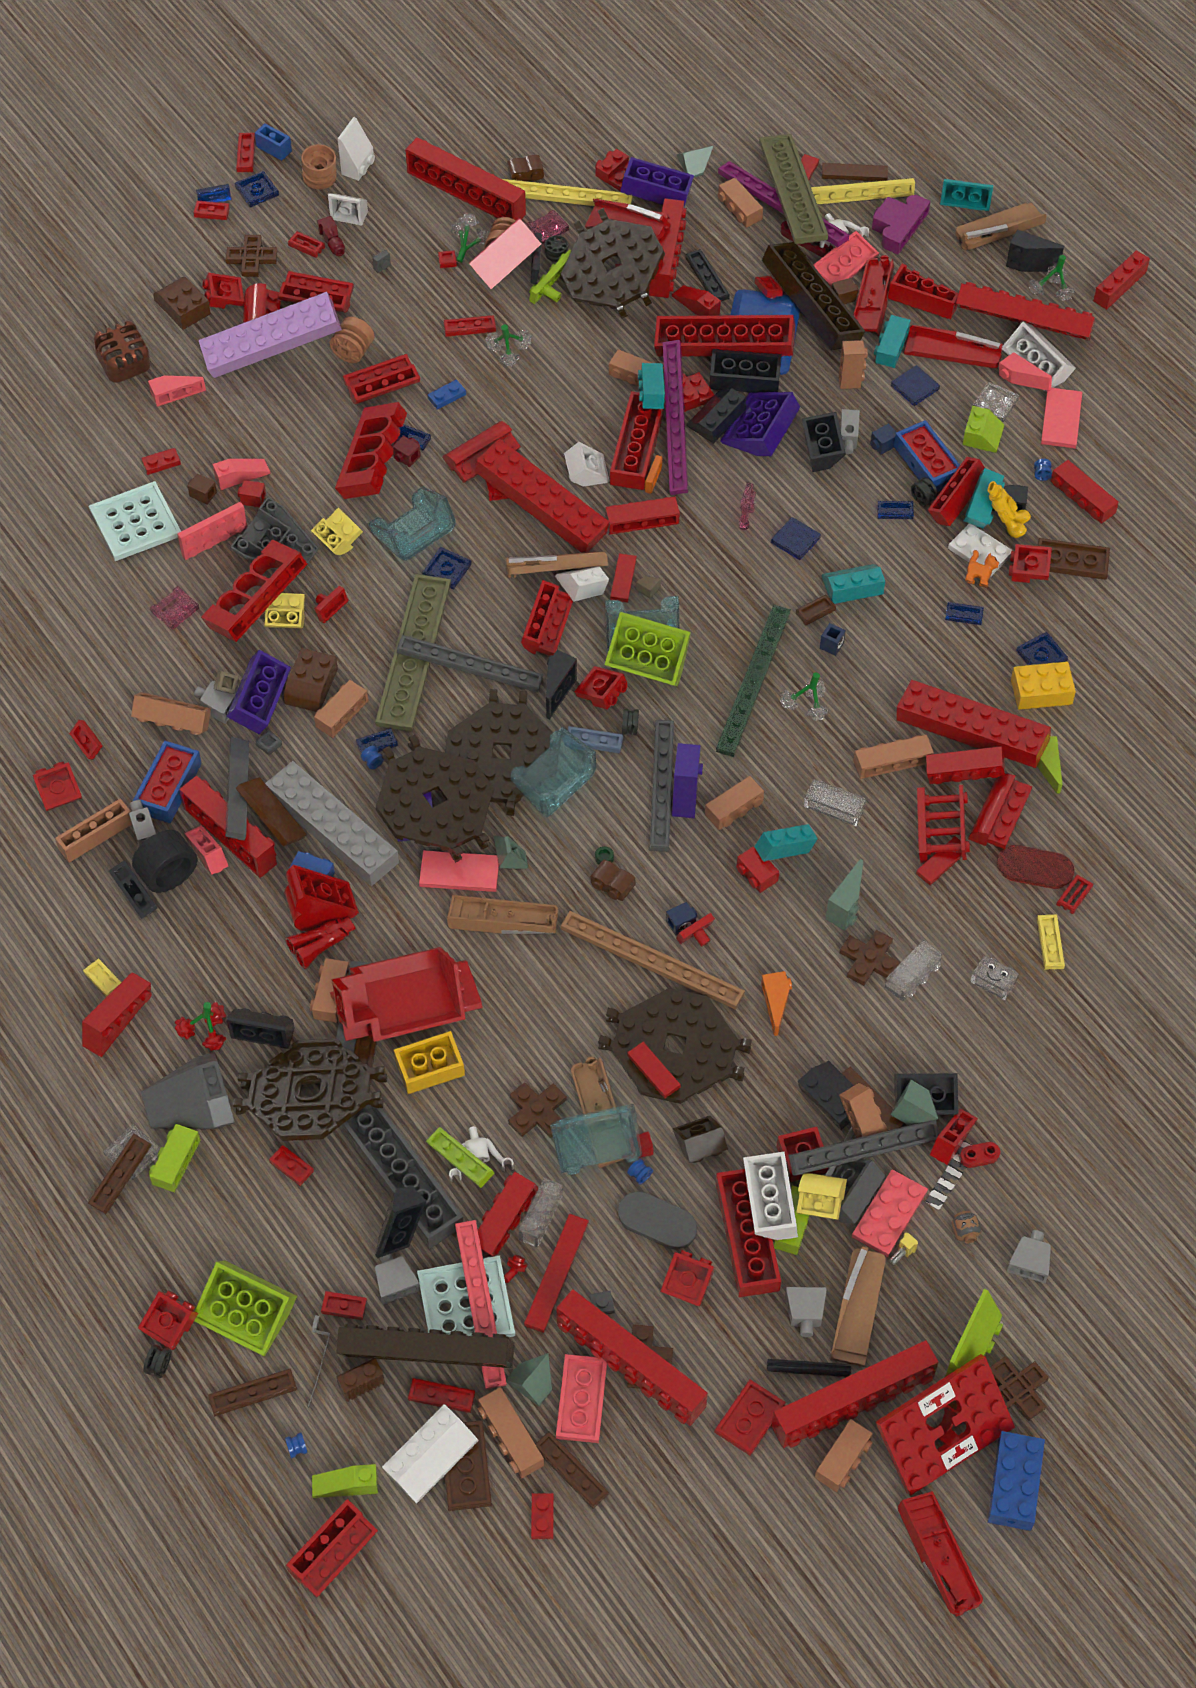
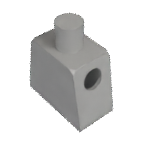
(849, 429)
(216, 700)
(144, 829)
(1031, 1258)
(395, 1279)
(805, 1307)

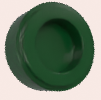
(604, 853)

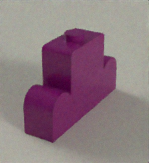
(899, 220)

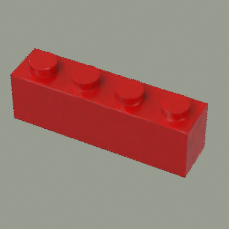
(1121, 279)
(1084, 491)
(956, 492)
(642, 515)
(965, 765)

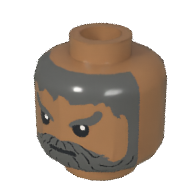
(966, 1226)

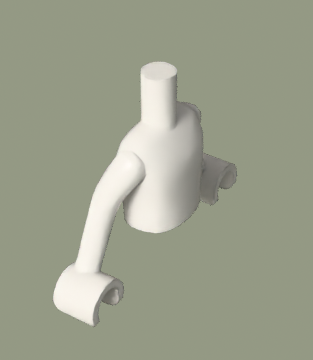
(842, 225)
(479, 1148)

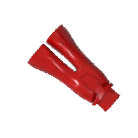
(314, 942)

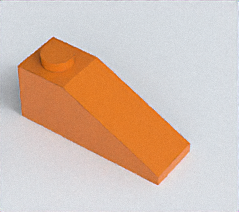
(776, 994)

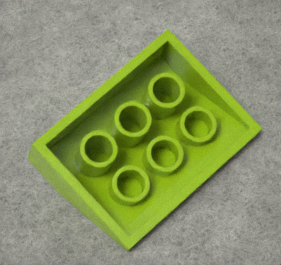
(648, 649)
(243, 1307)
(978, 1332)

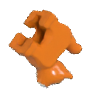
(980, 571)

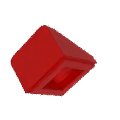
(646, 1144)

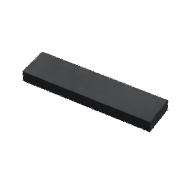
(535, 264)
(707, 275)

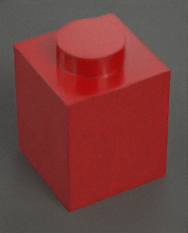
(252, 493)

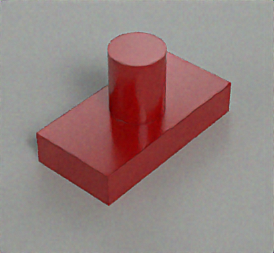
(330, 604)
(697, 931)

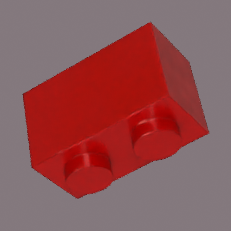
(758, 872)

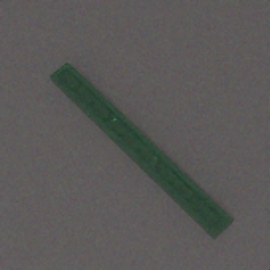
(753, 681)

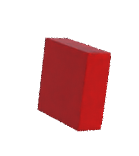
(447, 259)

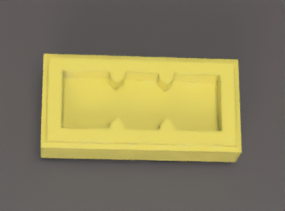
(102, 977)

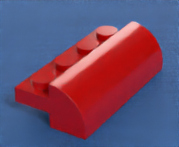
(303, 286)
(259, 302)
(381, 379)
(464, 457)
(547, 620)
(1000, 811)
(331, 1548)

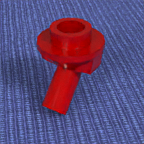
(517, 1264)

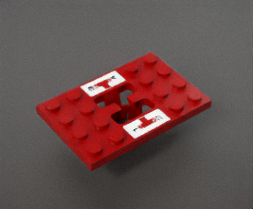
(913, 1440)

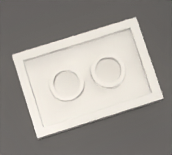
(973, 539)

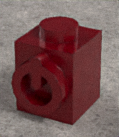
(406, 451)

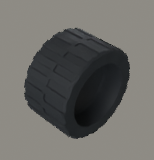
(164, 861)

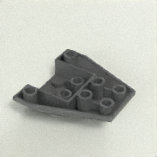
(275, 524)
(189, 1097)

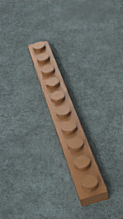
(652, 960)

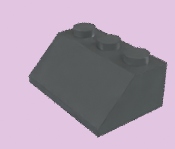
(862, 1182)

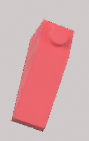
(1021, 372)
(172, 388)
(235, 471)
(207, 849)

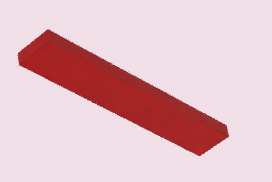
(556, 1273)

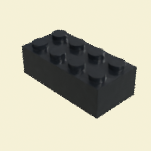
(745, 371)

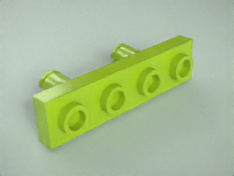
(546, 281)

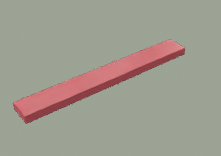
(478, 1293)

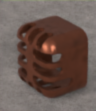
(116, 341)

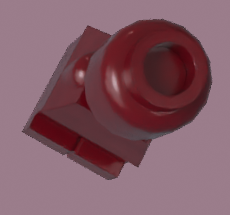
(328, 228)

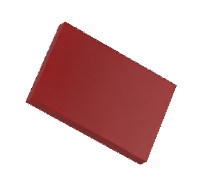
(749, 1417)

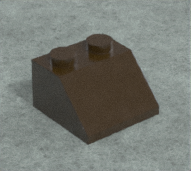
(700, 1139)

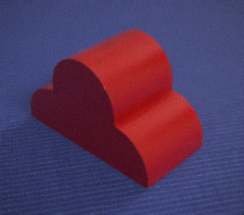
(317, 898)

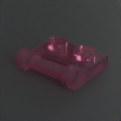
(549, 225)
(747, 505)
(178, 611)

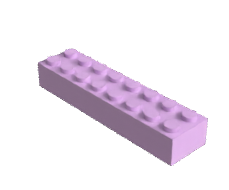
(270, 335)

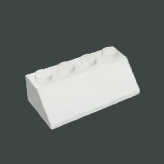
(1036, 349)
(770, 1196)
(430, 1453)

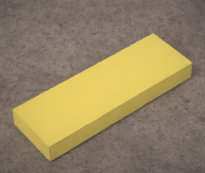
(1050, 942)

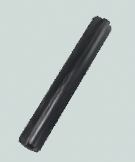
(808, 1367)

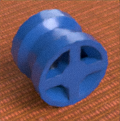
(1043, 469)
(372, 757)
(640, 1171)
(296, 1445)

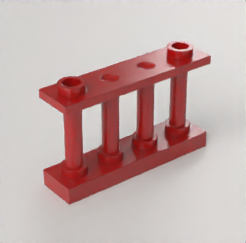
(925, 816)

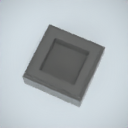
(268, 742)

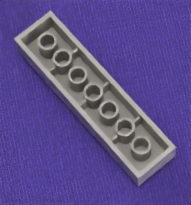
(333, 824)

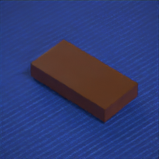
(816, 609)

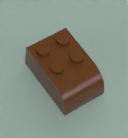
(183, 302)
(310, 680)

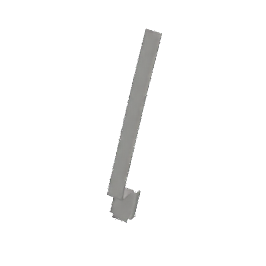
(315, 1324)

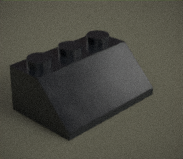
(718, 414)
(823, 440)
(260, 1028)
(823, 1087)
(942, 1088)
(400, 1221)

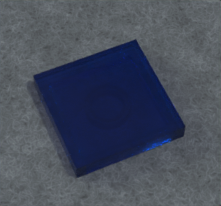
(256, 189)
(915, 385)
(795, 538)
(447, 565)
(1041, 651)

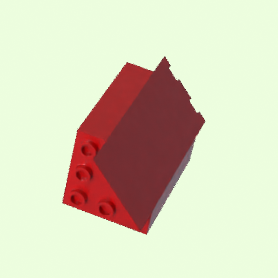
(404, 995)

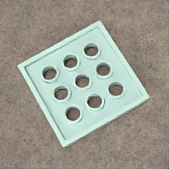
(139, 511)
(454, 1295)

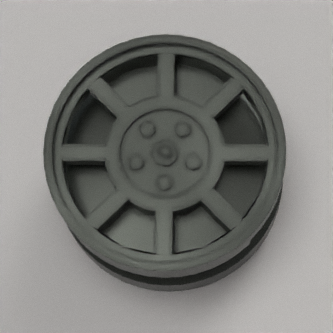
(555, 248)
(923, 491)
(630, 721)
(157, 1361)

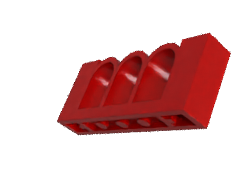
(358, 483)
(274, 555)

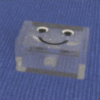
(994, 977)

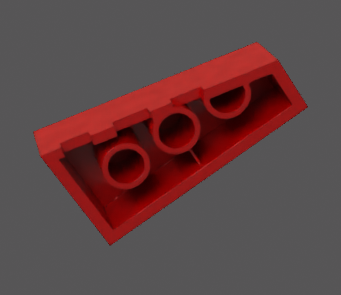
(922, 293)
(114, 1013)
(505, 1213)

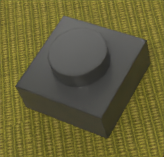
(381, 261)
(603, 1302)

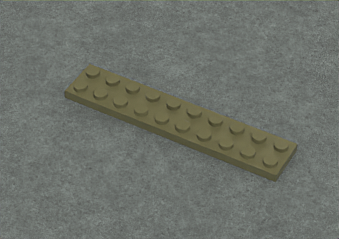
(793, 189)
(409, 674)

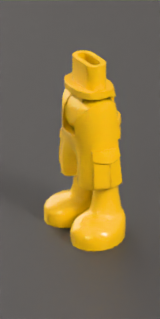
(1006, 510)

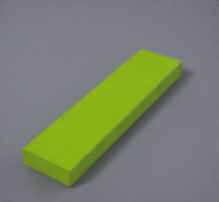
(460, 1157)

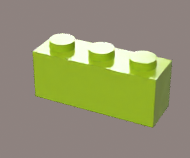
(174, 1158)
(793, 1244)

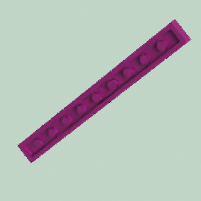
(769, 196)
(675, 417)

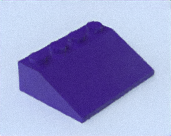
(762, 423)

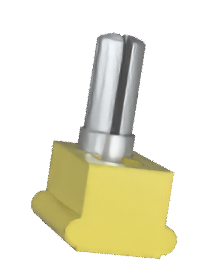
(906, 1247)

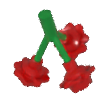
(213, 1015)

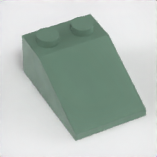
(844, 901)

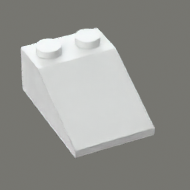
(355, 151)

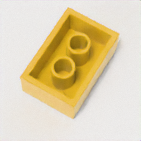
(1043, 685)
(429, 1062)

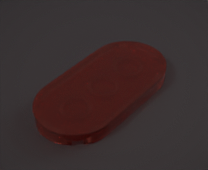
(1035, 866)

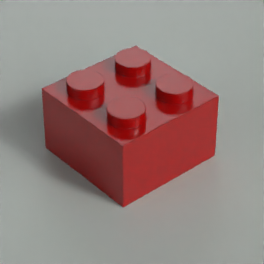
(799, 1142)

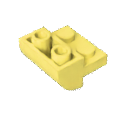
(337, 532)
(286, 611)
(821, 1195)

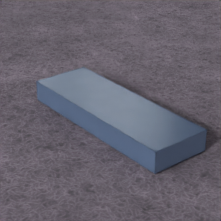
(598, 739)

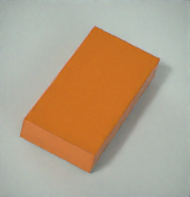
(653, 474)

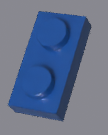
(446, 394)

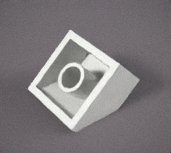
(347, 208)
(586, 465)
(583, 582)

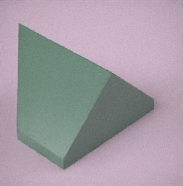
(695, 161)
(510, 853)
(915, 1105)
(532, 1379)

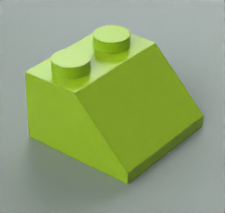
(983, 430)

